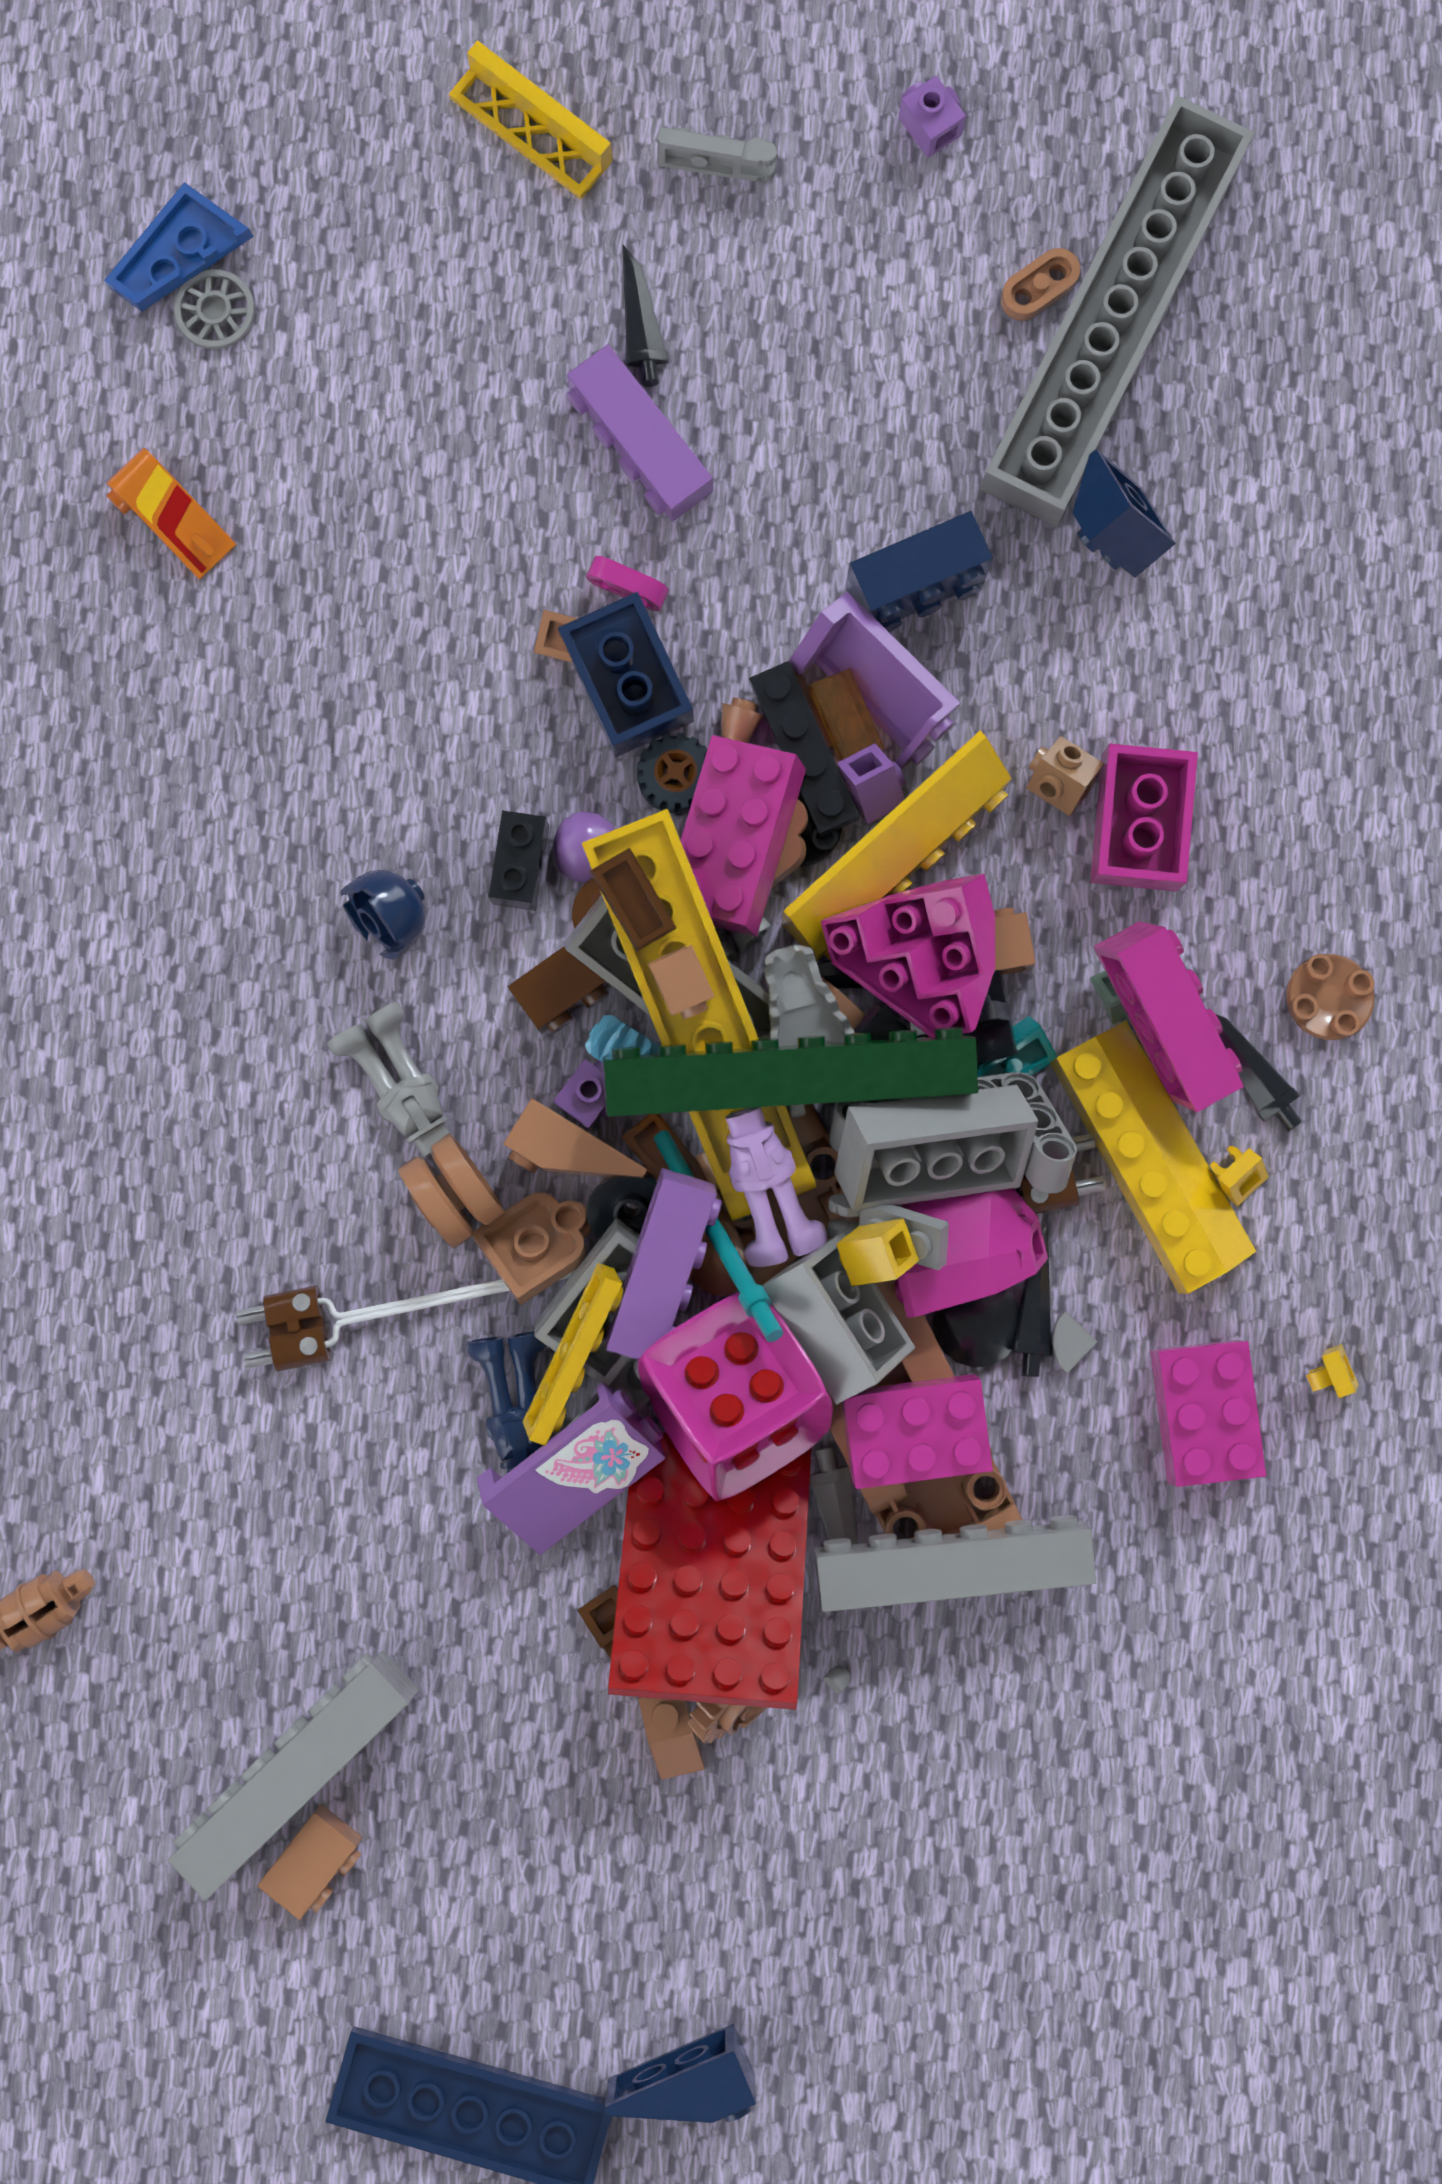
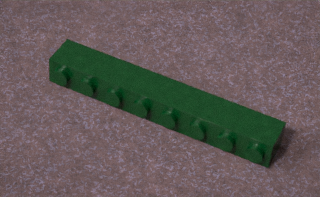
(790, 1074)

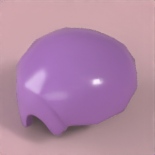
(567, 843)

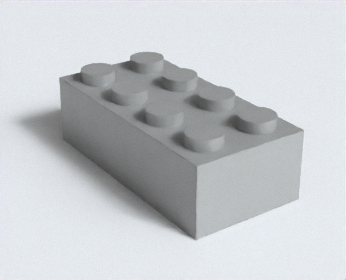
(935, 1147)

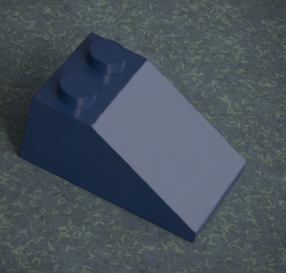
(626, 674)
(691, 2083)

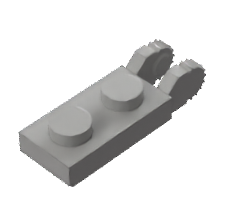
(716, 154)
(927, 1233)

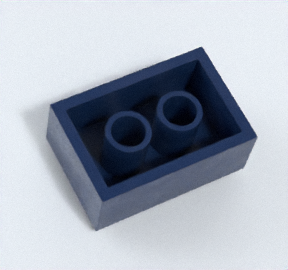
(921, 571)

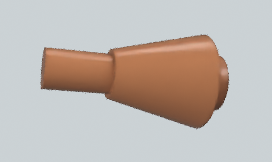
(739, 720)

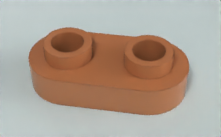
(1038, 285)

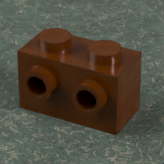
(557, 989)

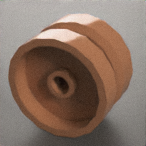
(447, 1194)

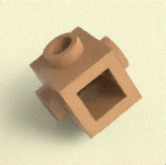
(1063, 775)

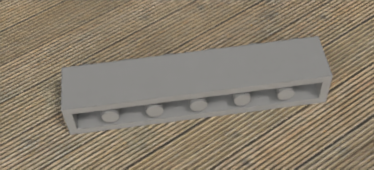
(954, 1564)

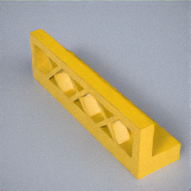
(542, 109)

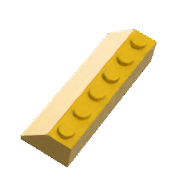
(903, 841)
(1153, 1158)

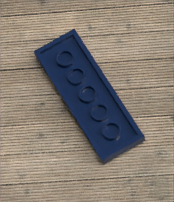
(468, 2110)

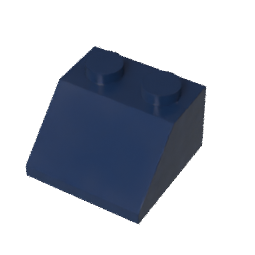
(1118, 518)

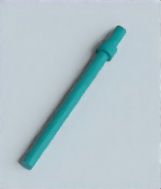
(752, 1295)

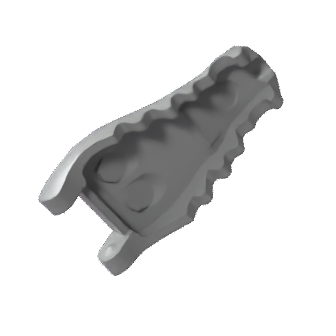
(801, 1002)

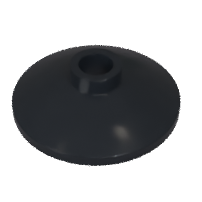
(610, 1200)

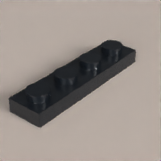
(798, 733)

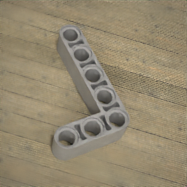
(1052, 1145)

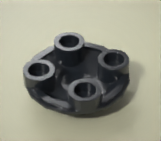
(978, 1330)

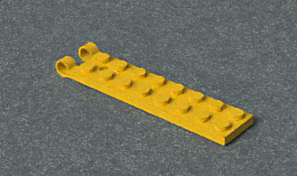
(726, 1019)

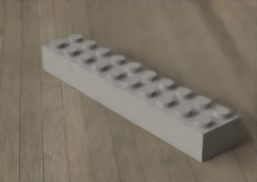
(1116, 311)

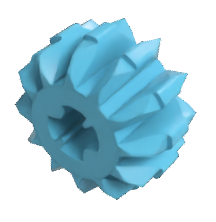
(615, 1033)

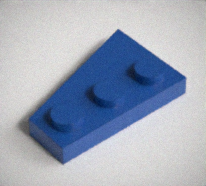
(175, 248)

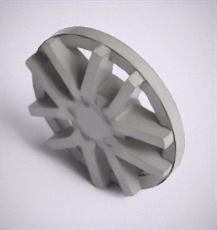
(214, 309)

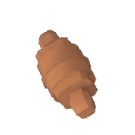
(41, 1619)

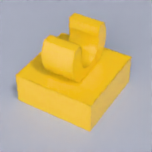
(1241, 1176)
(1335, 1372)

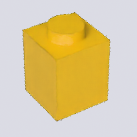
(877, 1252)

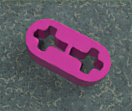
(626, 581)

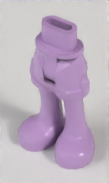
(762, 1164)

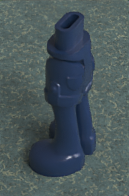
(506, 1423)

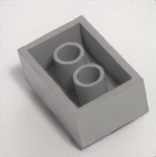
(613, 1250)
(840, 1326)

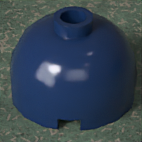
(386, 909)

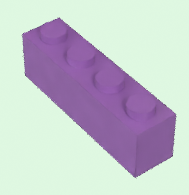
(639, 433)
(662, 1262)

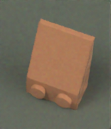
(559, 1146)

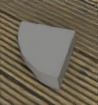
(1070, 1341)

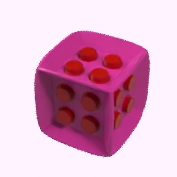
(734, 1398)

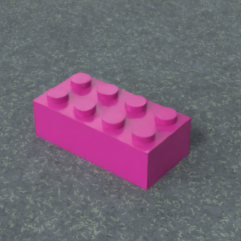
(740, 828)
(1170, 1015)

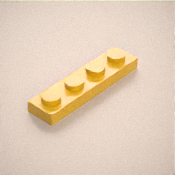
(566, 1367)

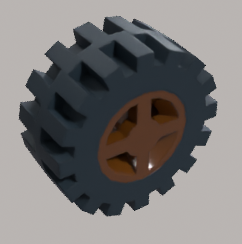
(666, 761)

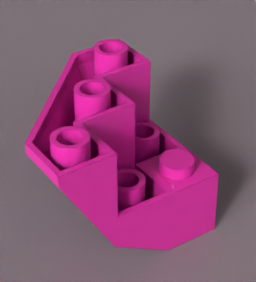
(922, 951)
(989, 1248)

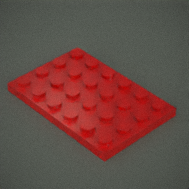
(711, 1588)

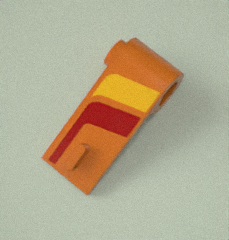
(169, 512)

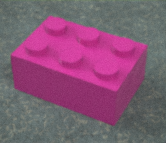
(1144, 817)
(1208, 1413)
(917, 1431)

